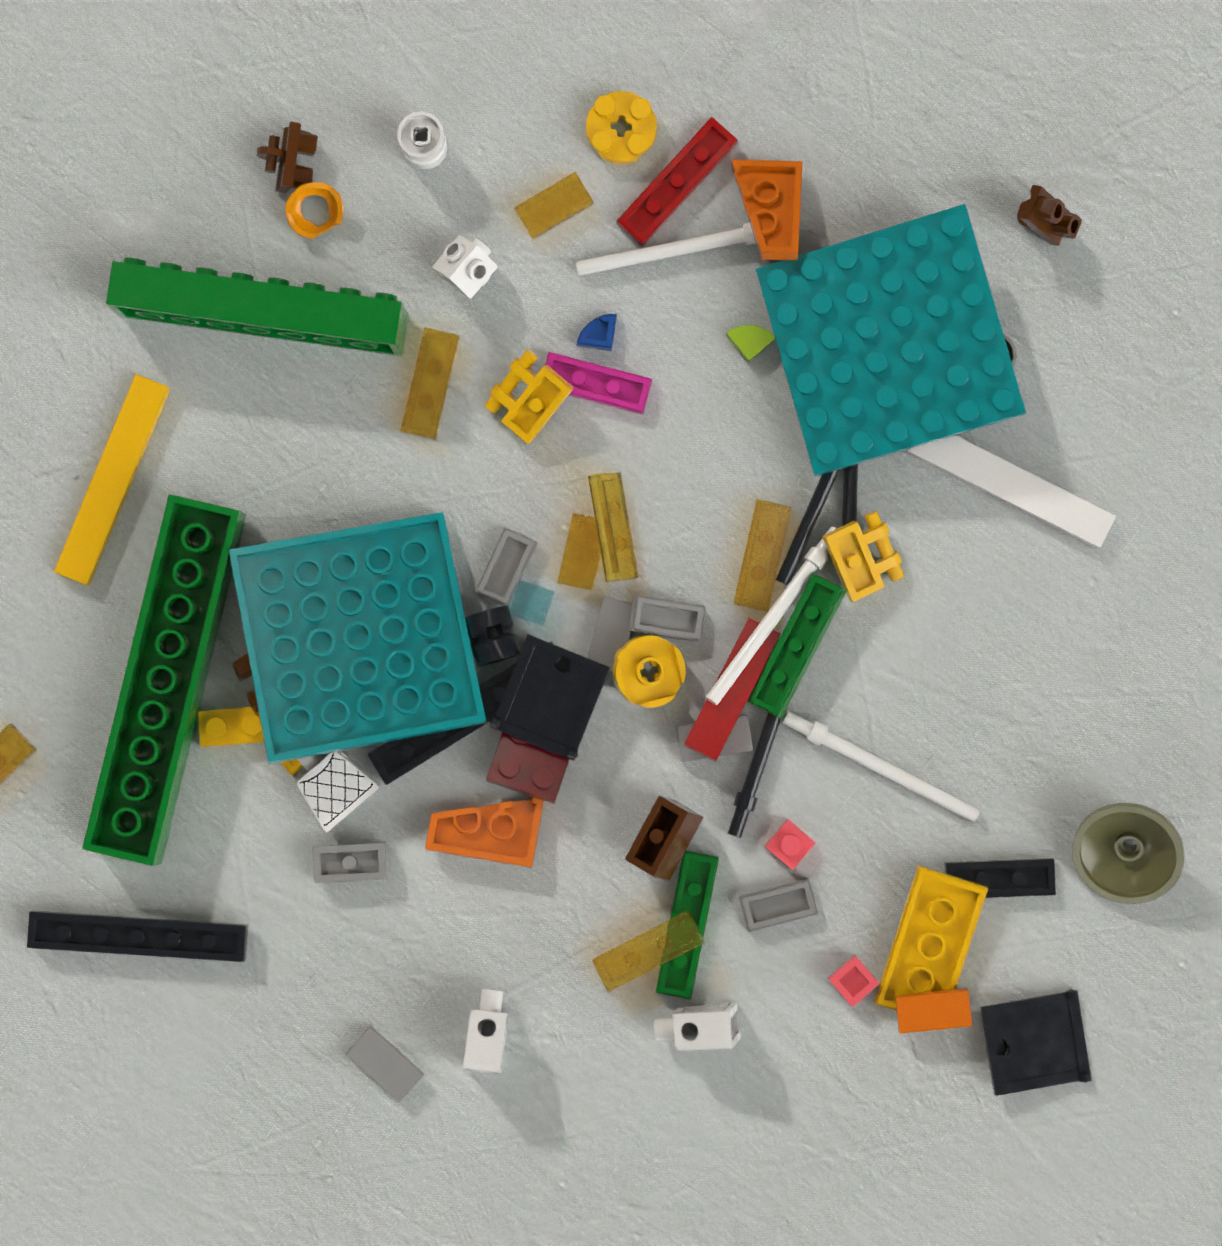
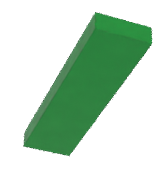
(797, 645)
(693, 894)

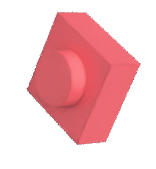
(790, 844)
(853, 980)

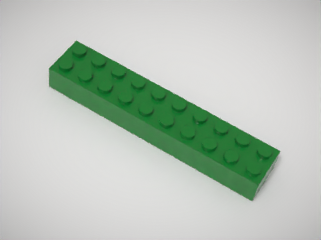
(164, 681)

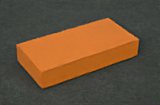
(933, 1010)

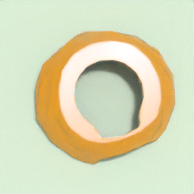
(299, 223)

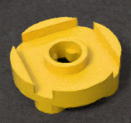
(608, 111)
(665, 683)

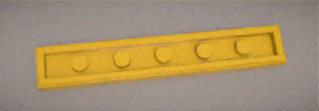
(112, 480)

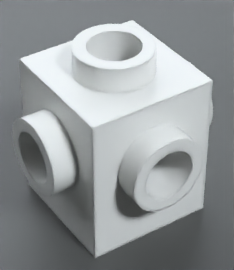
(465, 265)

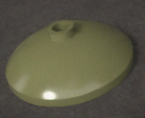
(1122, 870)

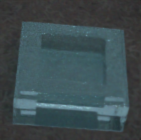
(531, 603)

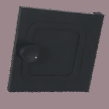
(548, 704)
(1042, 1040)

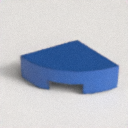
(599, 333)

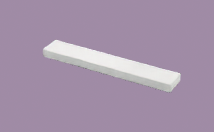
(1018, 488)

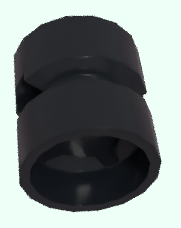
(495, 648)

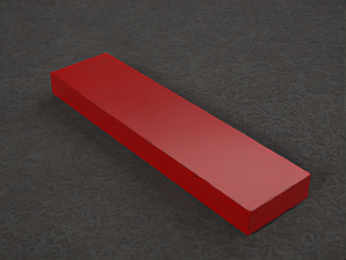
(677, 181)
(717, 722)

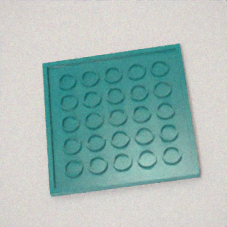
(890, 340)
(356, 637)

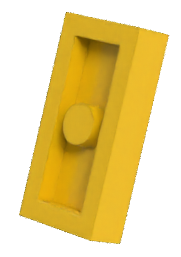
(229, 727)

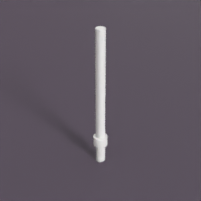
(667, 250)
(814, 560)
(819, 734)

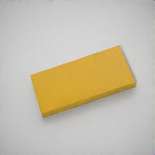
(931, 935)

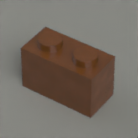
(664, 838)

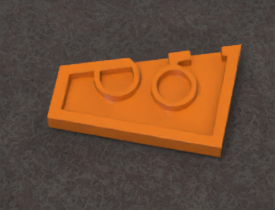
(772, 204)
(490, 833)

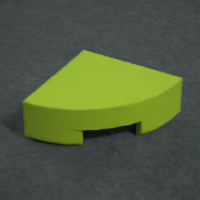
(750, 340)

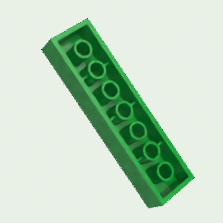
(257, 307)

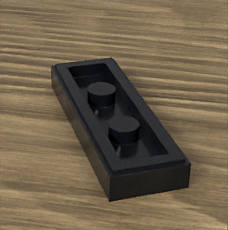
(1008, 877)

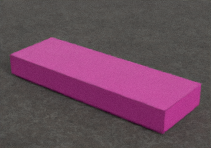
(602, 383)

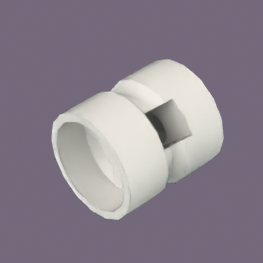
(422, 140)

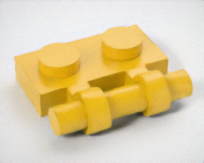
(538, 401)
(854, 560)

